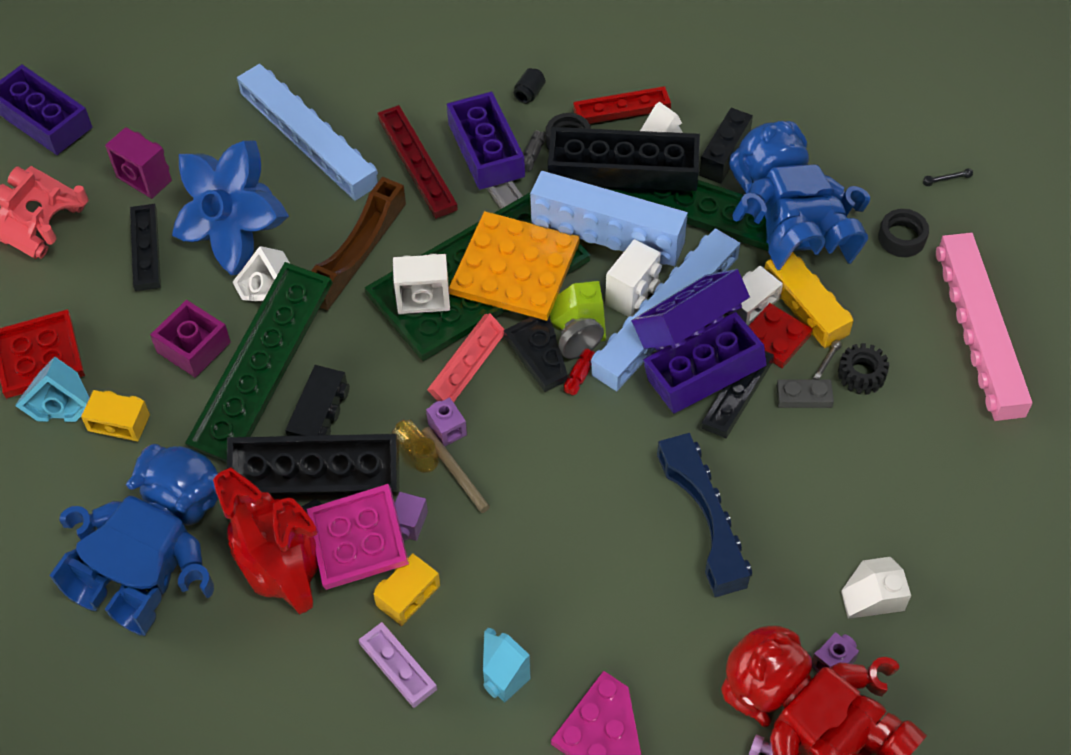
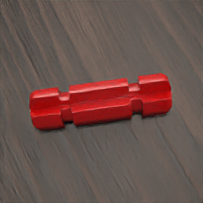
(579, 372)

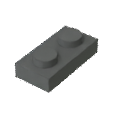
(804, 394)

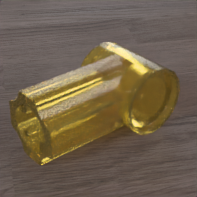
(416, 444)

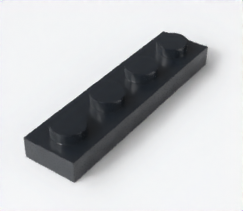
(145, 247)
(733, 401)

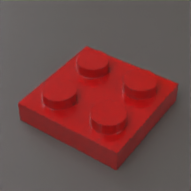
(780, 333)

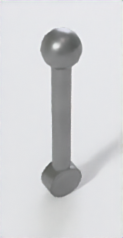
(836, 345)

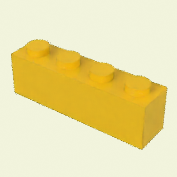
(811, 301)

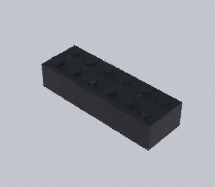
(626, 158)
(316, 463)

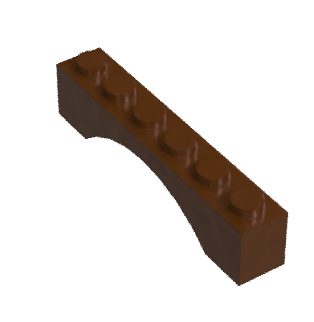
(379, 212)

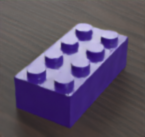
(42, 110)
(485, 140)
(691, 310)
(705, 362)

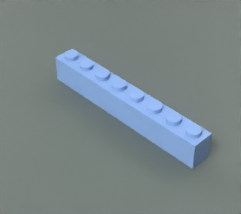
(308, 132)
(624, 349)

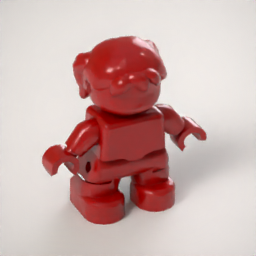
(821, 712)

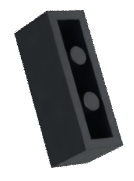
(725, 141)
(319, 403)

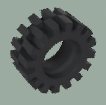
(863, 356)

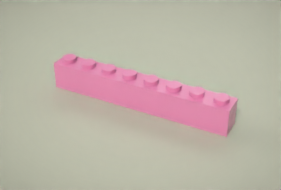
(983, 327)

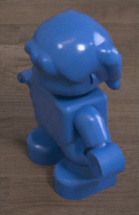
(797, 199)
(141, 539)

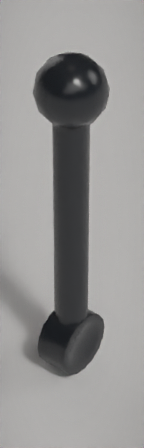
(928, 180)

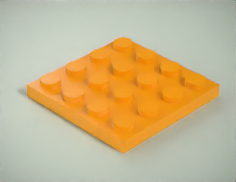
(514, 265)

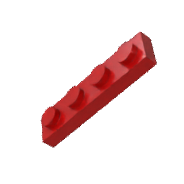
(621, 105)

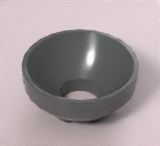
(580, 335)

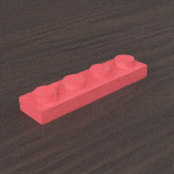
(467, 359)

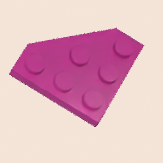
(600, 722)

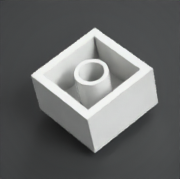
(632, 278)
(421, 283)

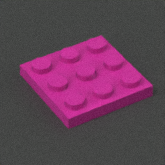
(358, 537)

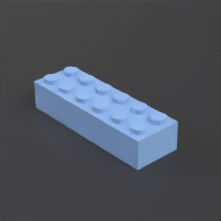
(607, 216)

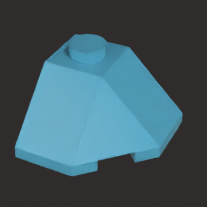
(55, 394)
(504, 665)

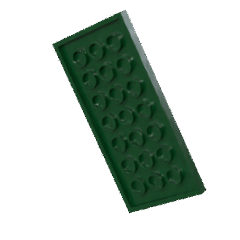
(434, 331)

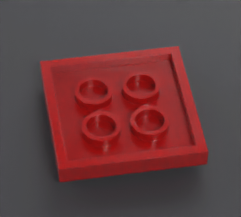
(32, 345)

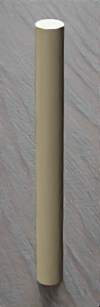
(457, 472)

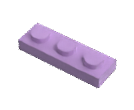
(398, 665)

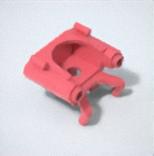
(19, 225)

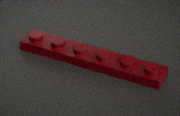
(417, 162)

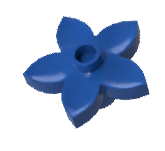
(227, 203)

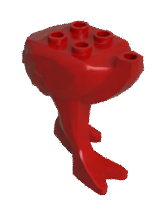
(269, 540)

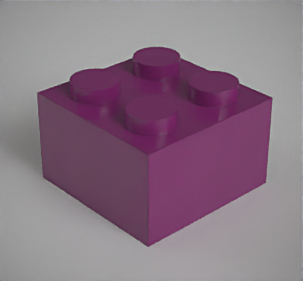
(139, 162)
(190, 338)

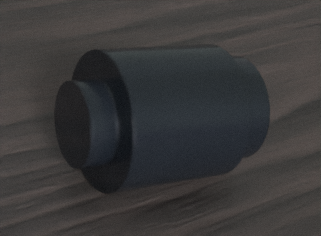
(529, 85)

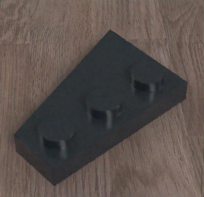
(538, 349)

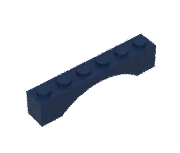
(683, 465)

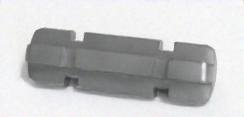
(533, 149)

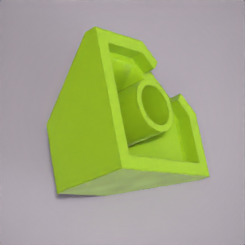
(578, 302)

